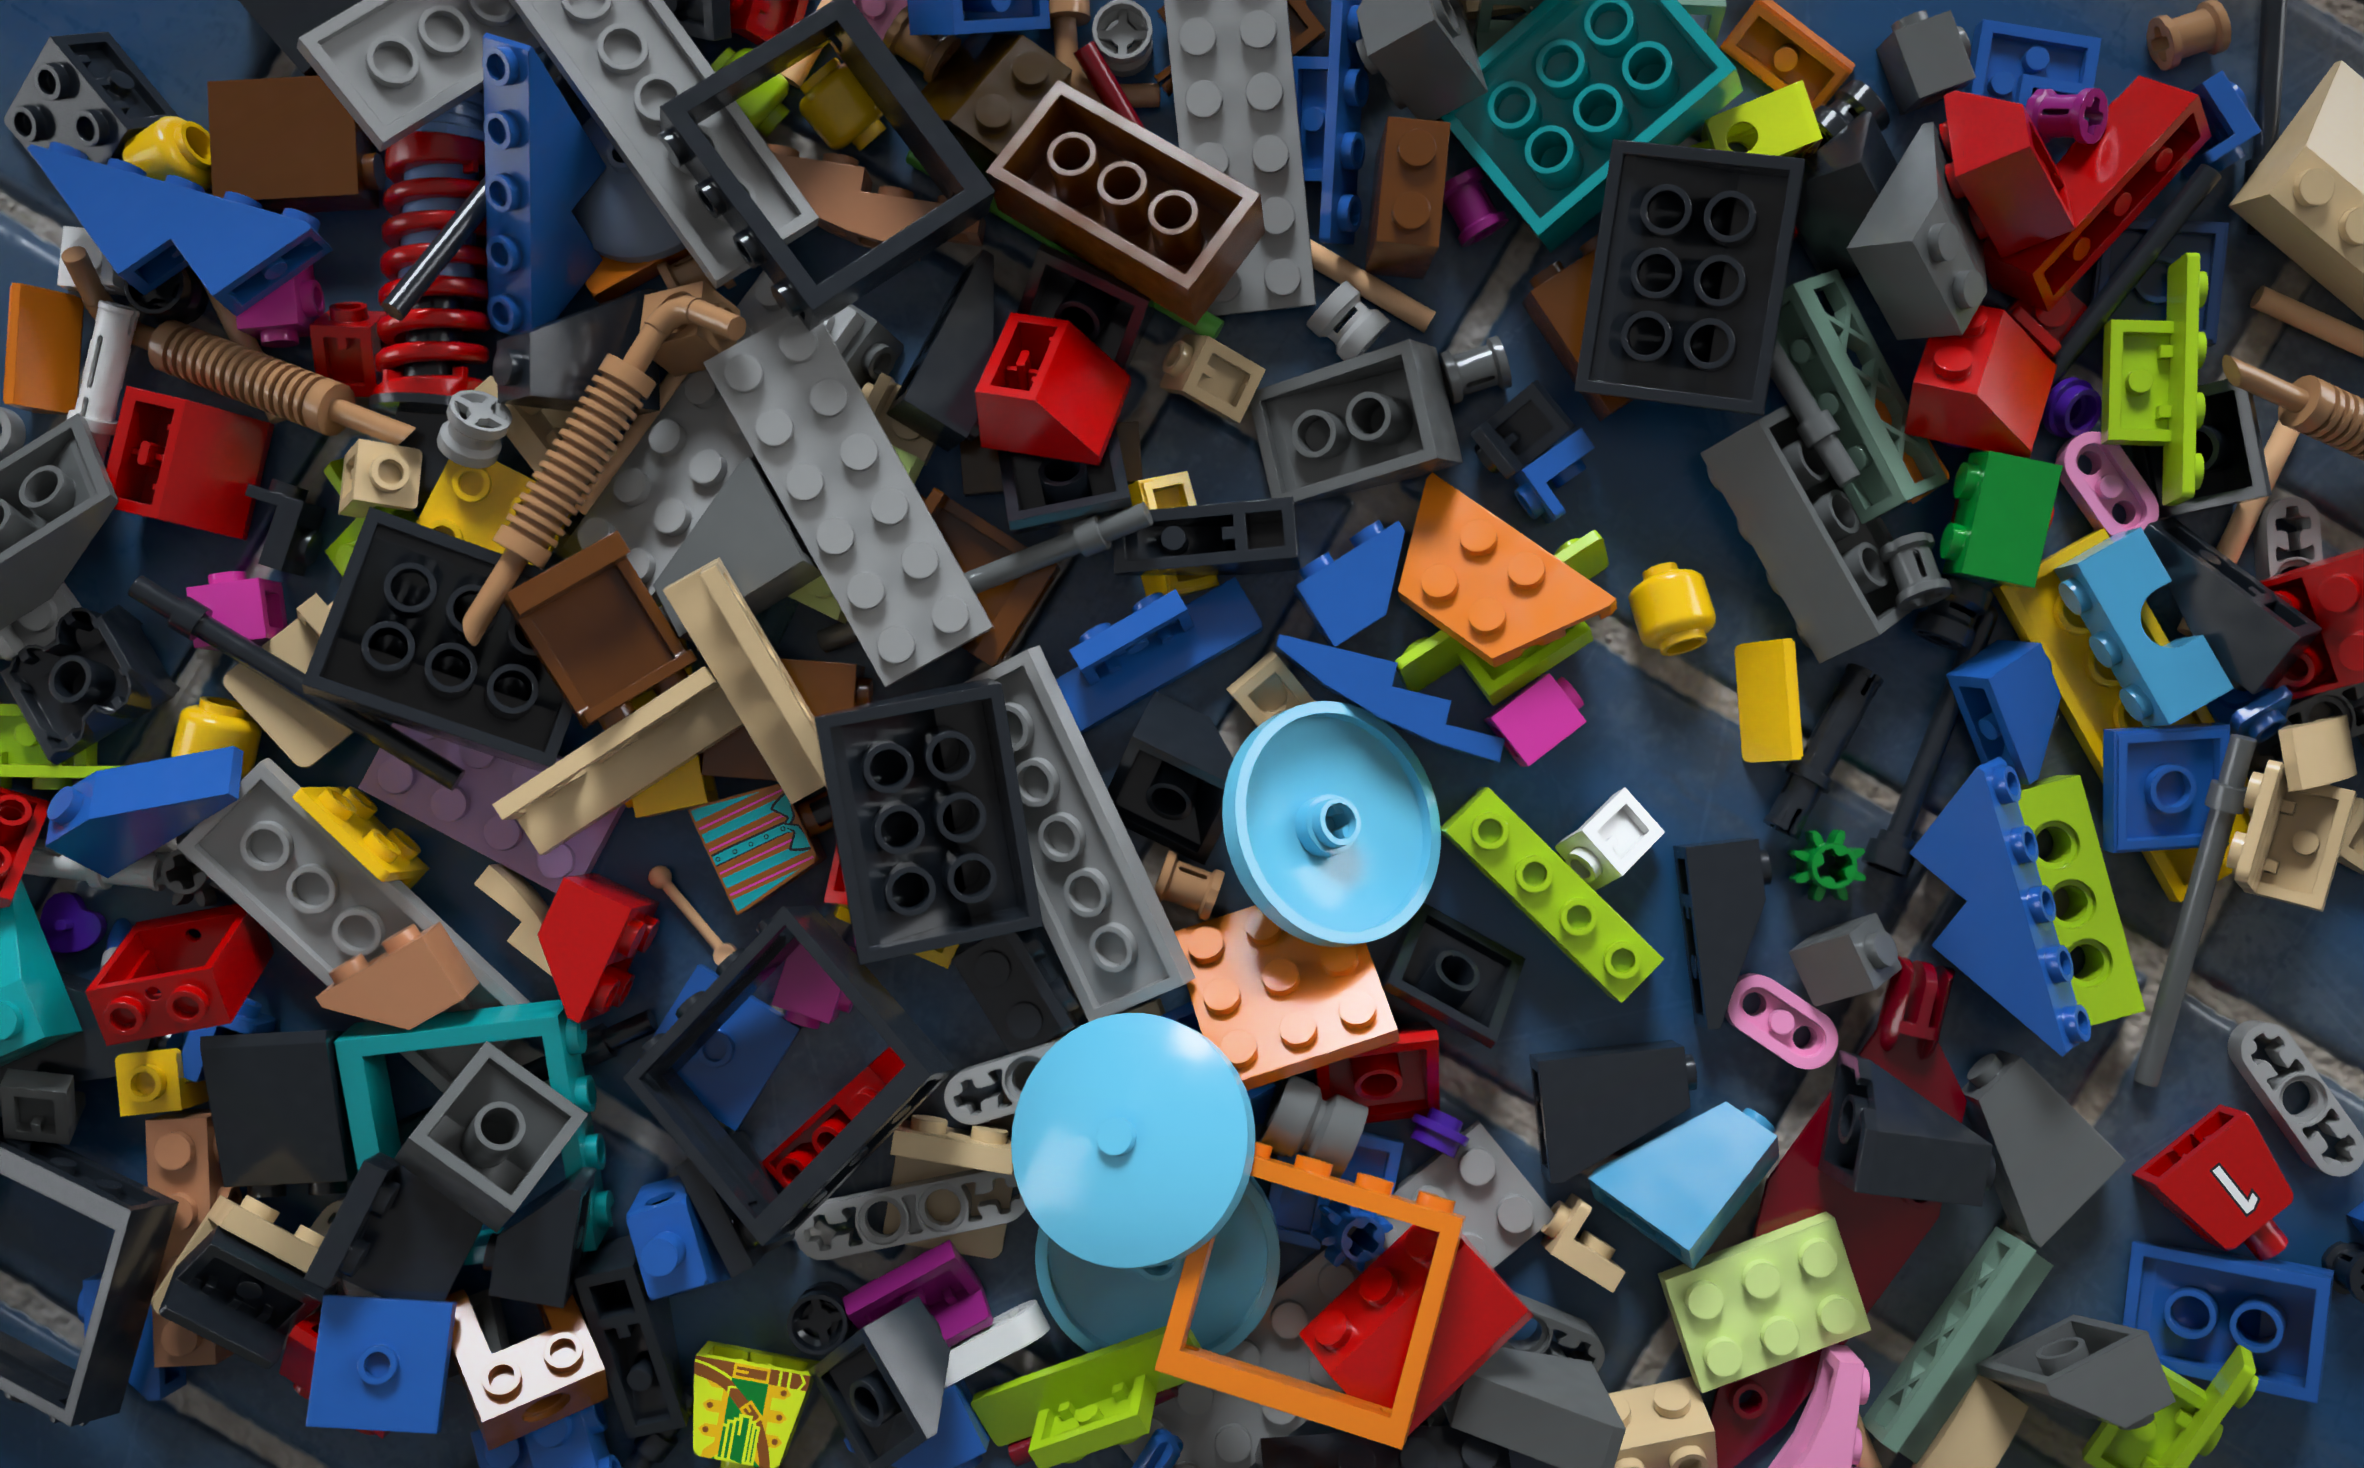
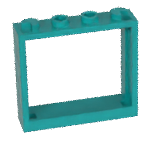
(371, 1104)

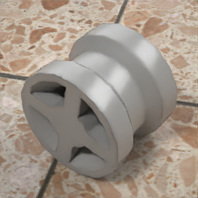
(474, 429)

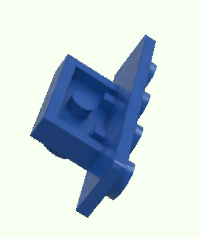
(1329, 114)
(1153, 649)

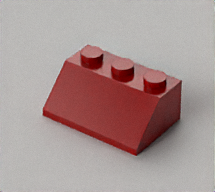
(1370, 1324)

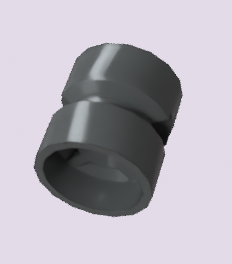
(1312, 1126)

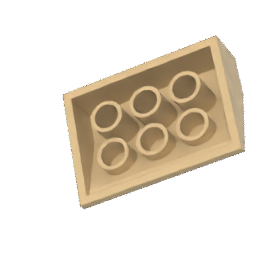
(2312, 188)

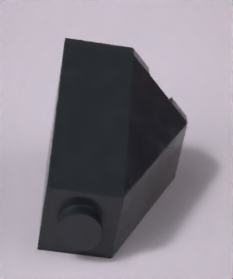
(1899, 1143)

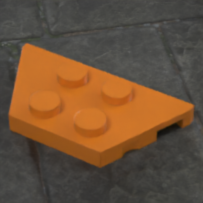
(1490, 580)

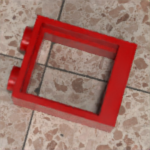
(198, 978)

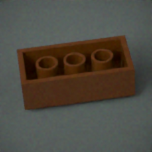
(1127, 201)

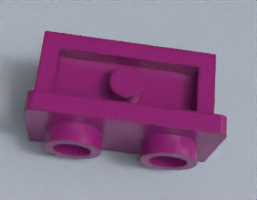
(942, 1282)

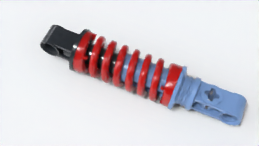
(421, 366)

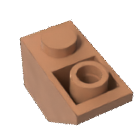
(405, 984)

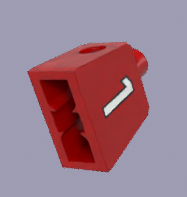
(2222, 1183)

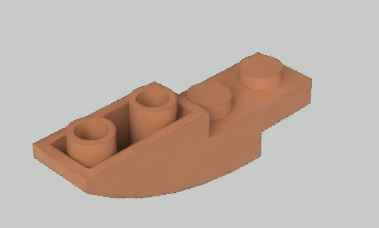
(847, 208)

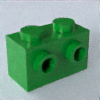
(2000, 518)

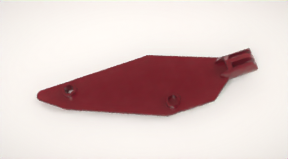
(1874, 1228)

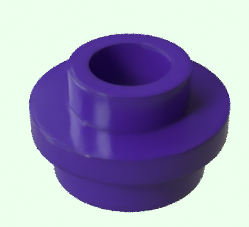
(2072, 408)
(1439, 1132)

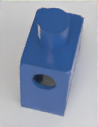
(672, 1241)

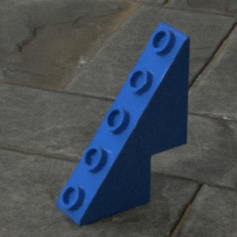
(534, 177)
(161, 227)
(2006, 926)

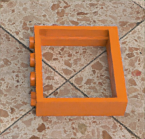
(1295, 1395)

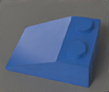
(2212, 1301)

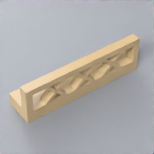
(750, 676)
(621, 762)

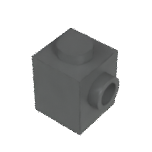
(1925, 59)
(1846, 959)

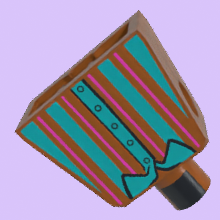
(762, 841)

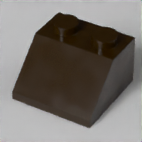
(992, 91)

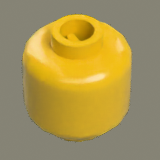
(840, 107)
(172, 148)
(1672, 609)
(217, 725)

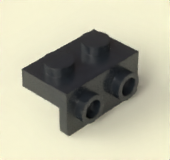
(239, 1297)

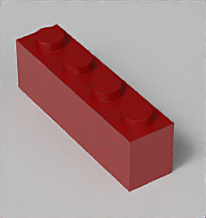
(2109, 183)

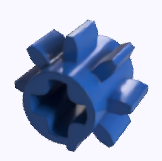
(1361, 1245)

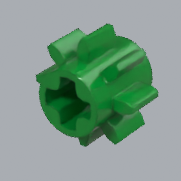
(1840, 873)

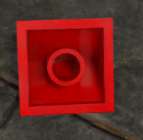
(1391, 1078)

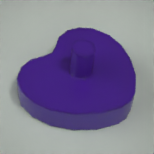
(70, 924)

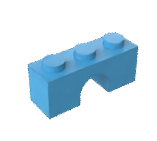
(2108, 593)

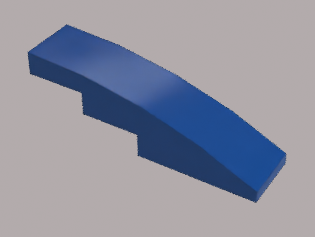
(1368, 685)

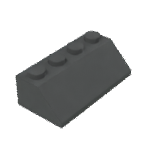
(1806, 535)

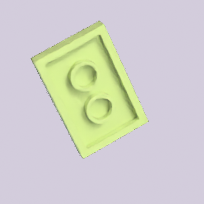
(1765, 1302)

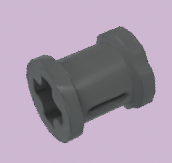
(1475, 370)
(1915, 571)

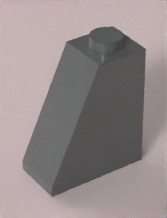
(751, 537)
(2041, 1145)
(1540, 1409)

